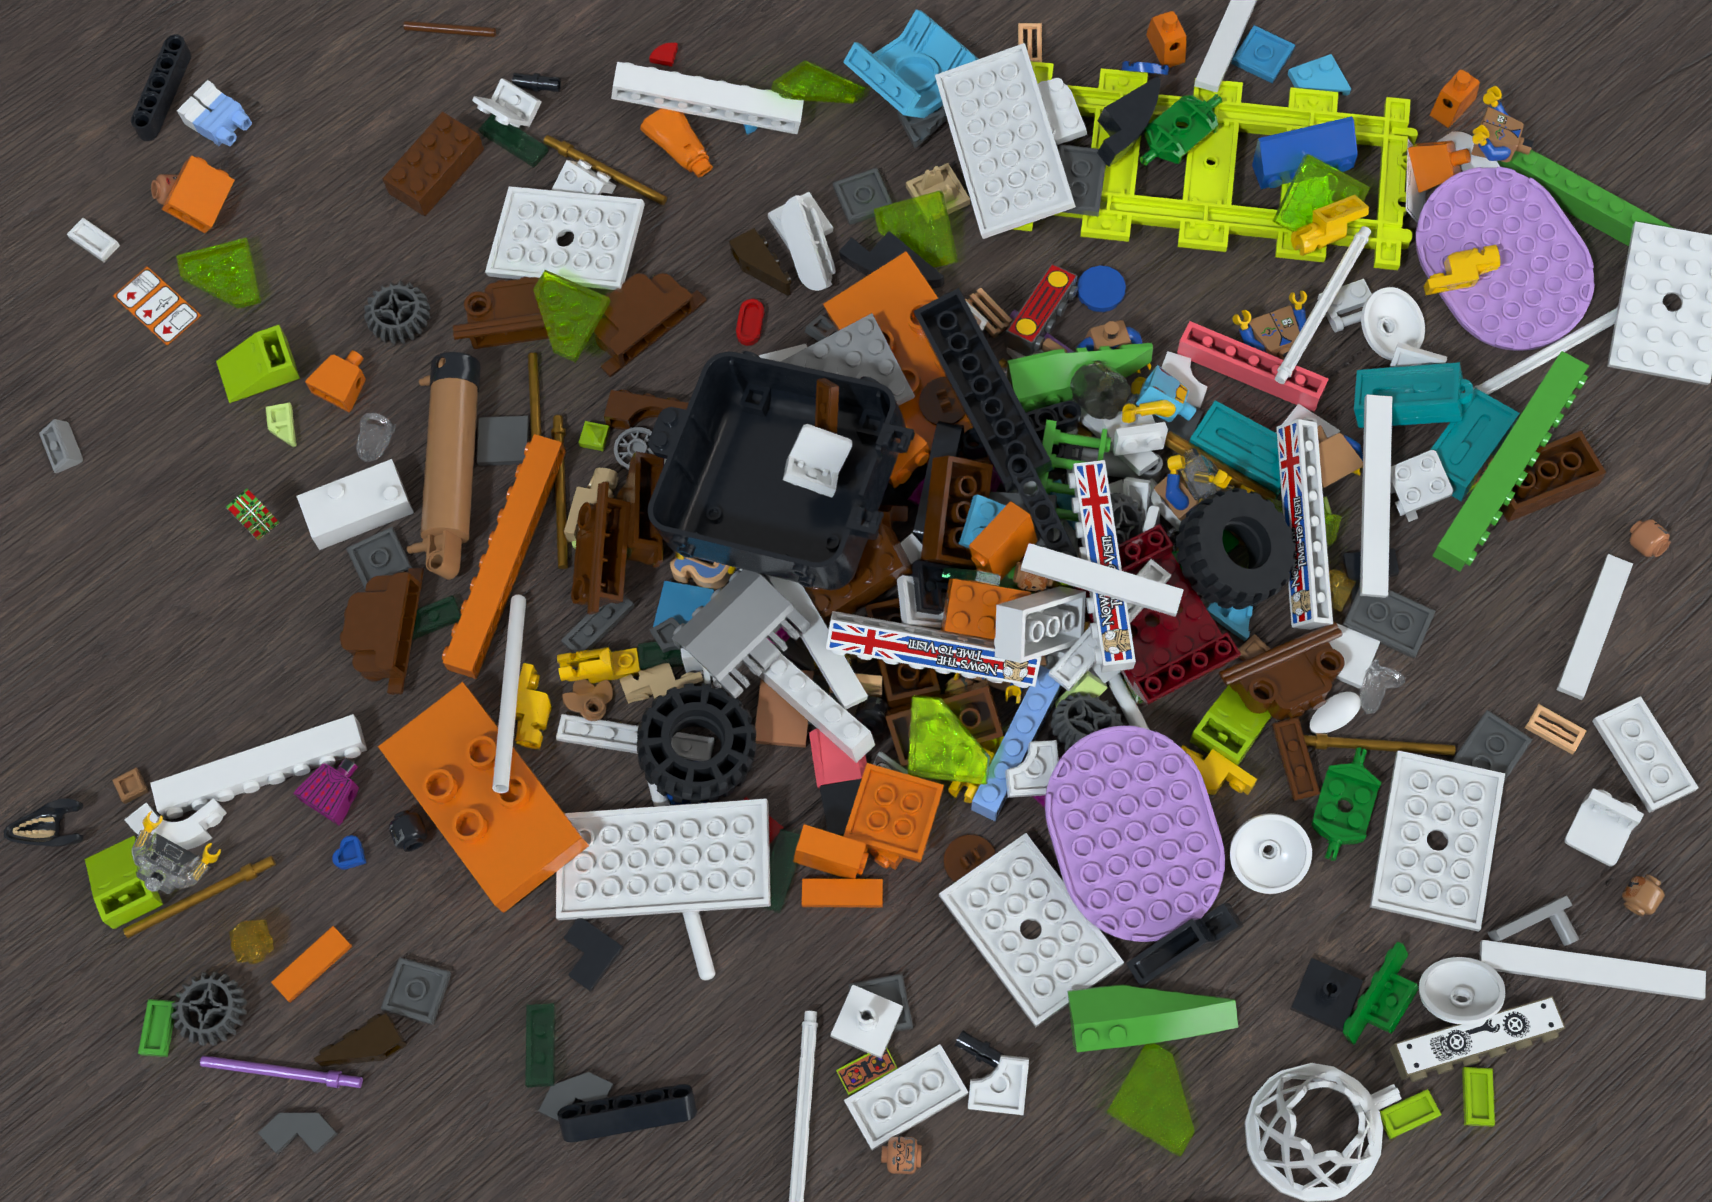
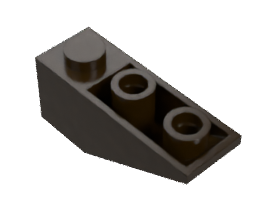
(756, 260)
(369, 1044)

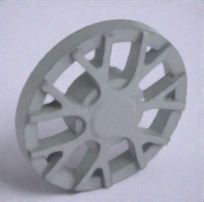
(633, 446)

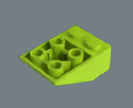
(257, 364)
(1229, 727)
(115, 886)

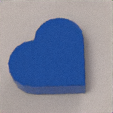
(349, 854)

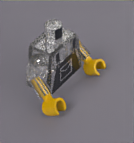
(1204, 477)
(166, 864)

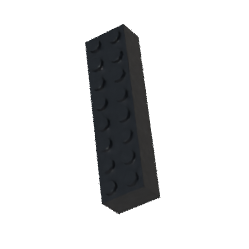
(981, 385)

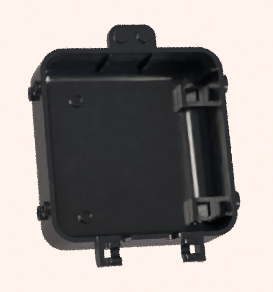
(727, 464)

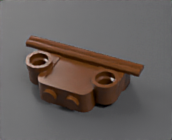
(502, 315)
(640, 316)
(643, 539)
(601, 551)
(382, 626)
(1289, 675)

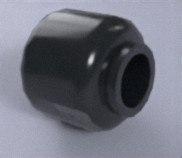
(872, 714)
(408, 831)

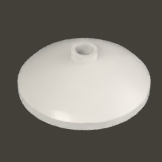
(1392, 318)
(1281, 866)
(1462, 990)

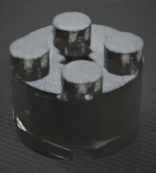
(1100, 390)

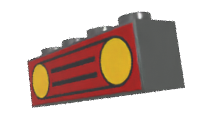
(1041, 310)

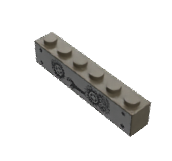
(1468, 1042)

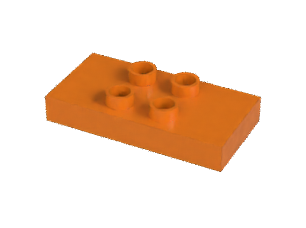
(892, 297)
(502, 838)

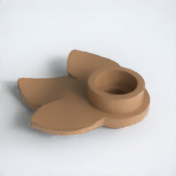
(587, 696)

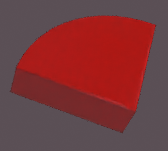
(664, 54)

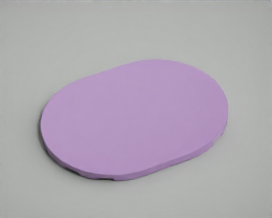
(1543, 267)
(1134, 833)

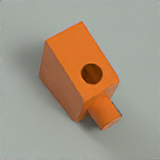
(1167, 32)
(1461, 92)
(1436, 162)
(338, 380)

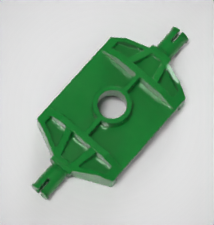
(1172, 142)
(1347, 783)

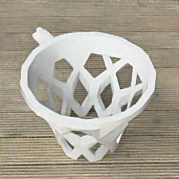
(1368, 1123)

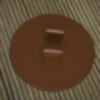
(940, 402)
(965, 855)

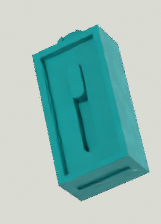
(1418, 392)
(1472, 443)
(1240, 445)

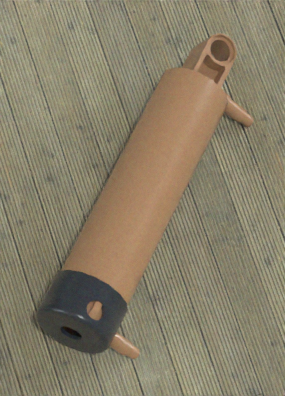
(449, 461)

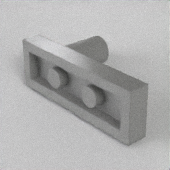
(1553, 910)

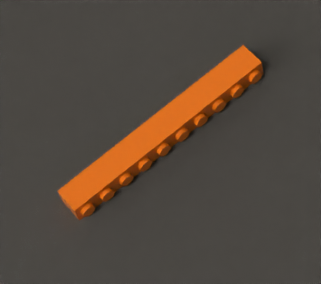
(504, 556)

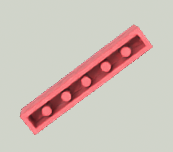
(1250, 366)

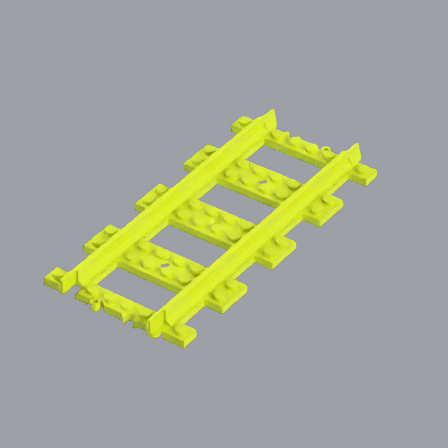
(1206, 208)

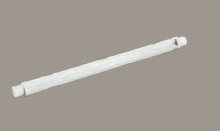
(1322, 305)
(1548, 353)
(803, 1107)

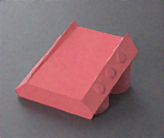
(831, 762)

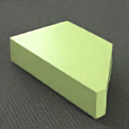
(281, 422)
(1086, 684)

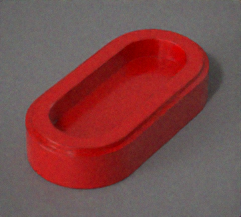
(750, 322)

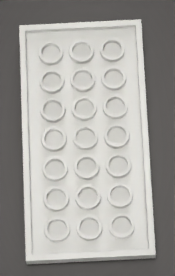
(1004, 141)
(667, 860)

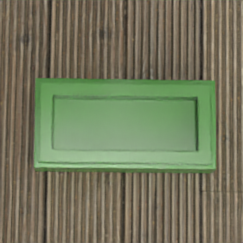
(157, 1028)

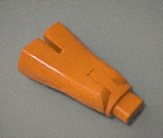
(677, 138)

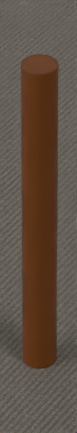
(449, 29)

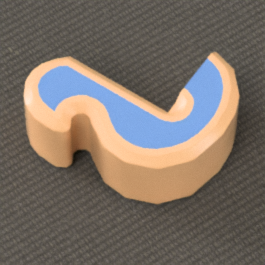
(703, 574)

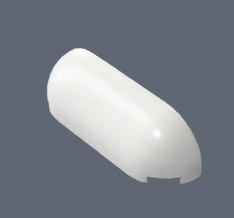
(807, 244)

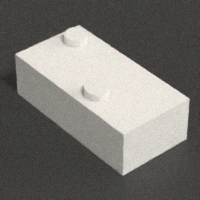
(355, 504)
(1039, 624)

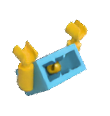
(1159, 396)

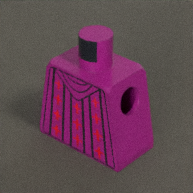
(330, 790)

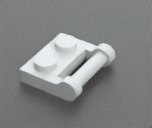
(1347, 299)

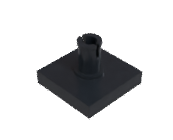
(1326, 994)

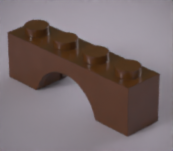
(627, 409)

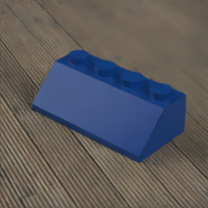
(1281, 154)

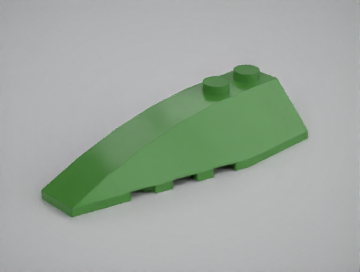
(1046, 376)
(1139, 1016)

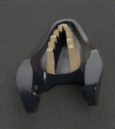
(43, 825)

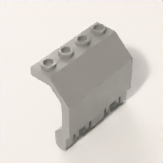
(737, 627)

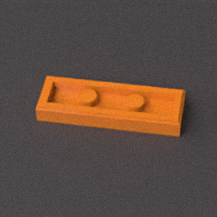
(842, 893)
(311, 964)

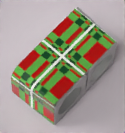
(252, 514)

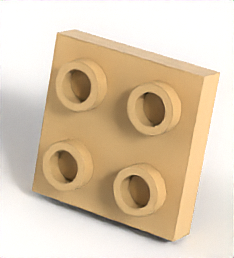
(944, 180)

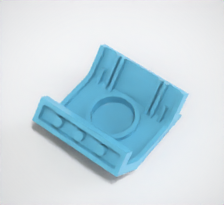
(908, 65)

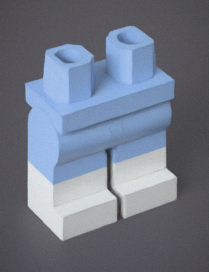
(214, 115)

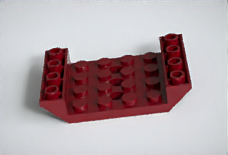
(1179, 646)

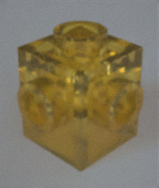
(1340, 588)
(251, 941)

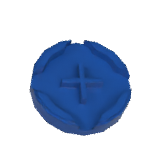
(1150, 68)
(1101, 288)

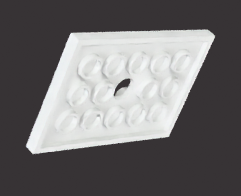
(535, 219)
(1645, 332)
(1431, 883)
(1022, 887)

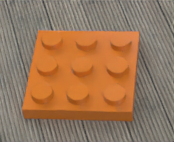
(894, 812)

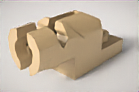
(588, 495)
(656, 682)

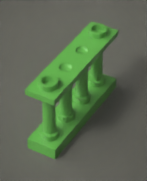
(1053, 436)

